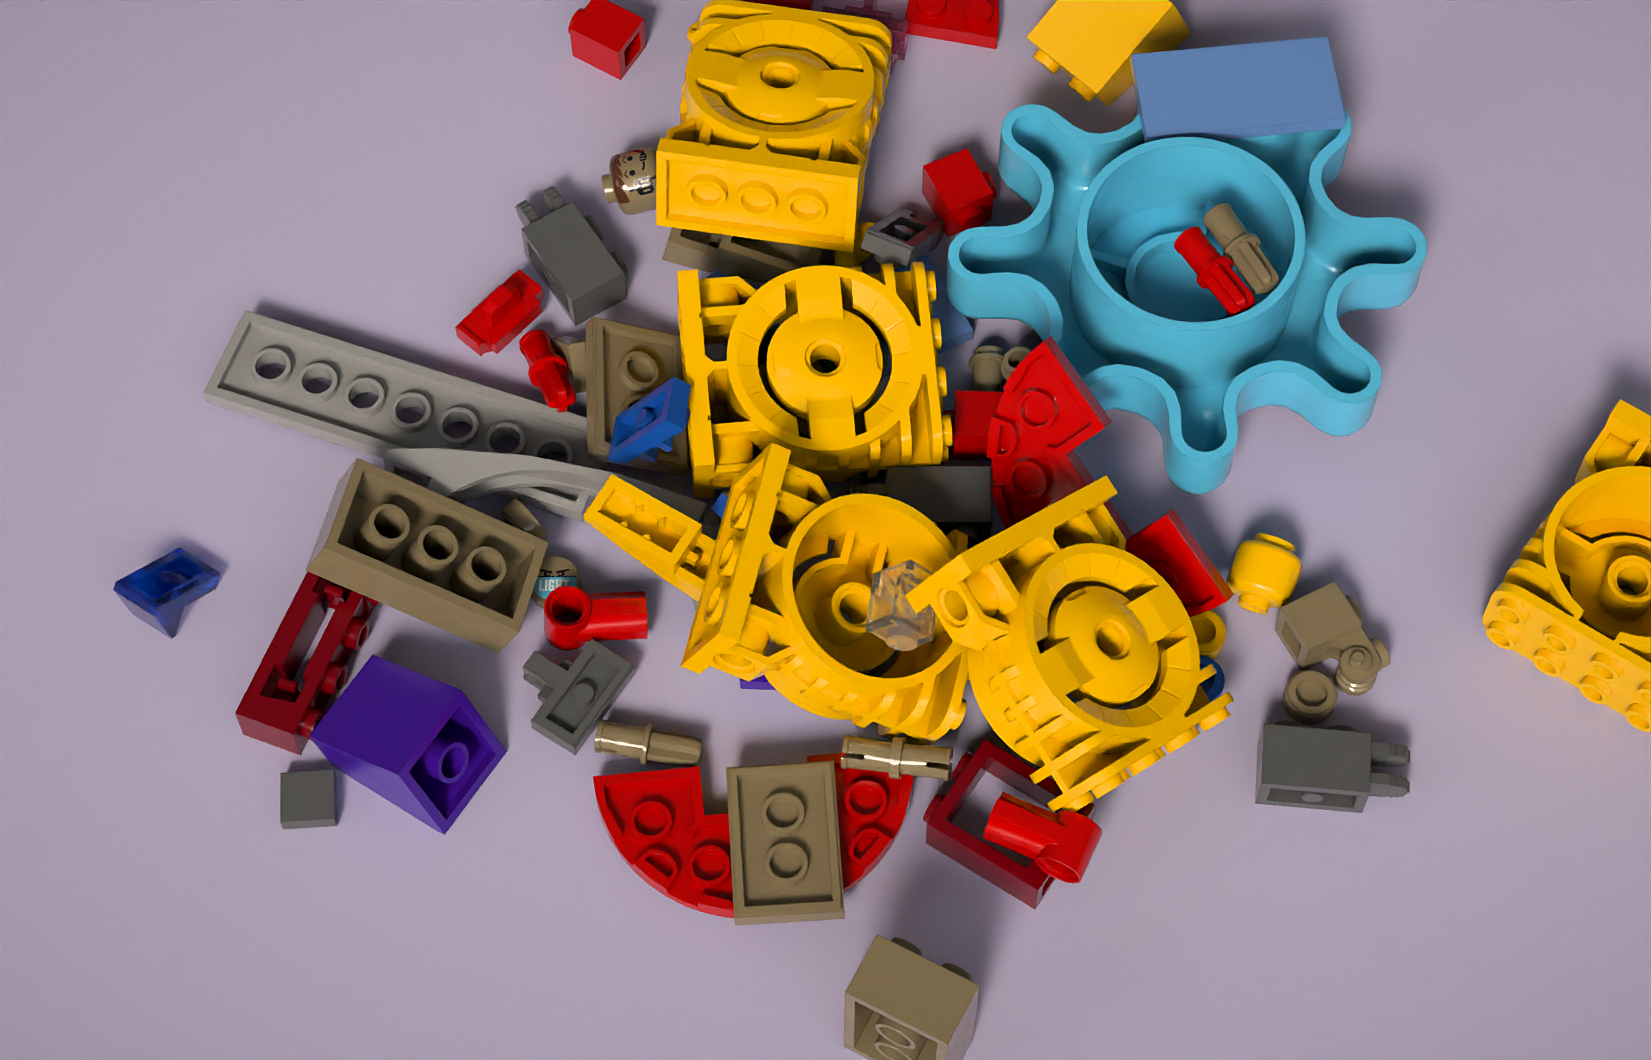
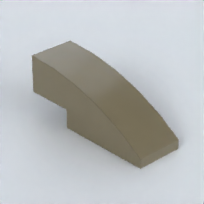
(737, 255)

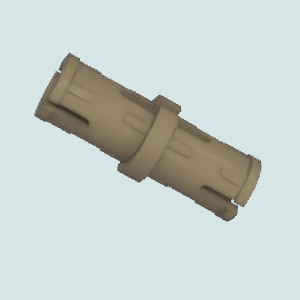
(897, 757)

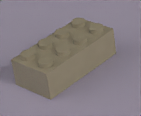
(427, 556)

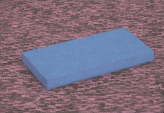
(1238, 90)

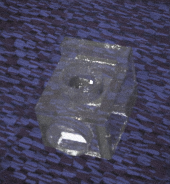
(891, 613)

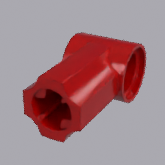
(599, 614)
(1057, 842)

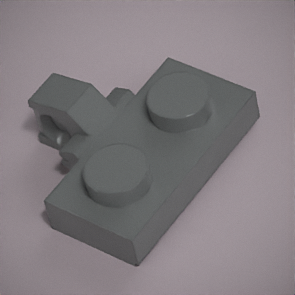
(576, 693)

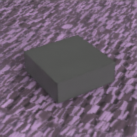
(308, 799)

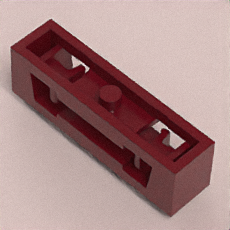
(273, 705)

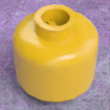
(1264, 573)

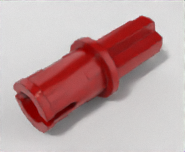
(1214, 271)
(547, 370)

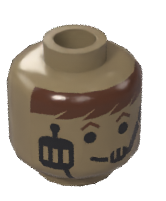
(632, 180)

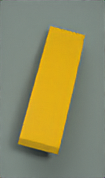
(653, 534)

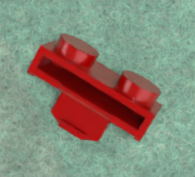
(502, 314)

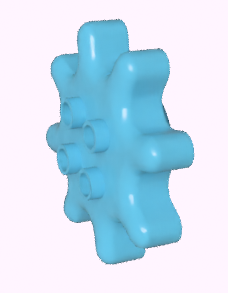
(1128, 308)

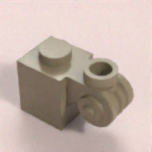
(1328, 627)

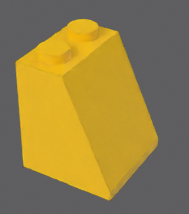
(1096, 41)

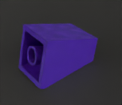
(409, 741)

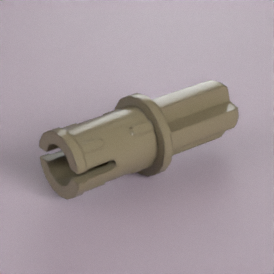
(1241, 248)
(647, 744)

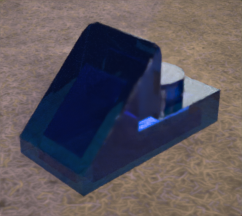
(165, 587)

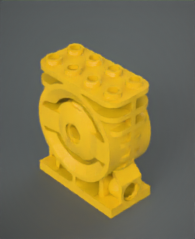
(775, 125)
(829, 319)
(1564, 592)
(794, 634)
(1106, 643)

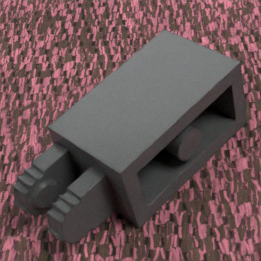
(572, 258)
(945, 494)
(1325, 767)

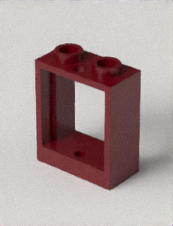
(1023, 883)

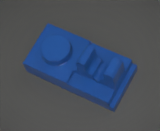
(651, 423)

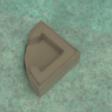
(574, 353)

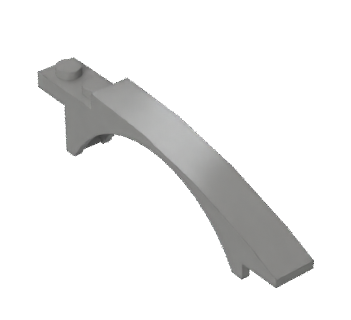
(472, 474)

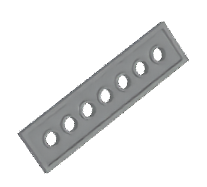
(398, 386)

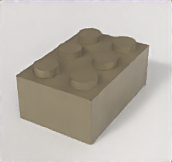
(908, 1006)

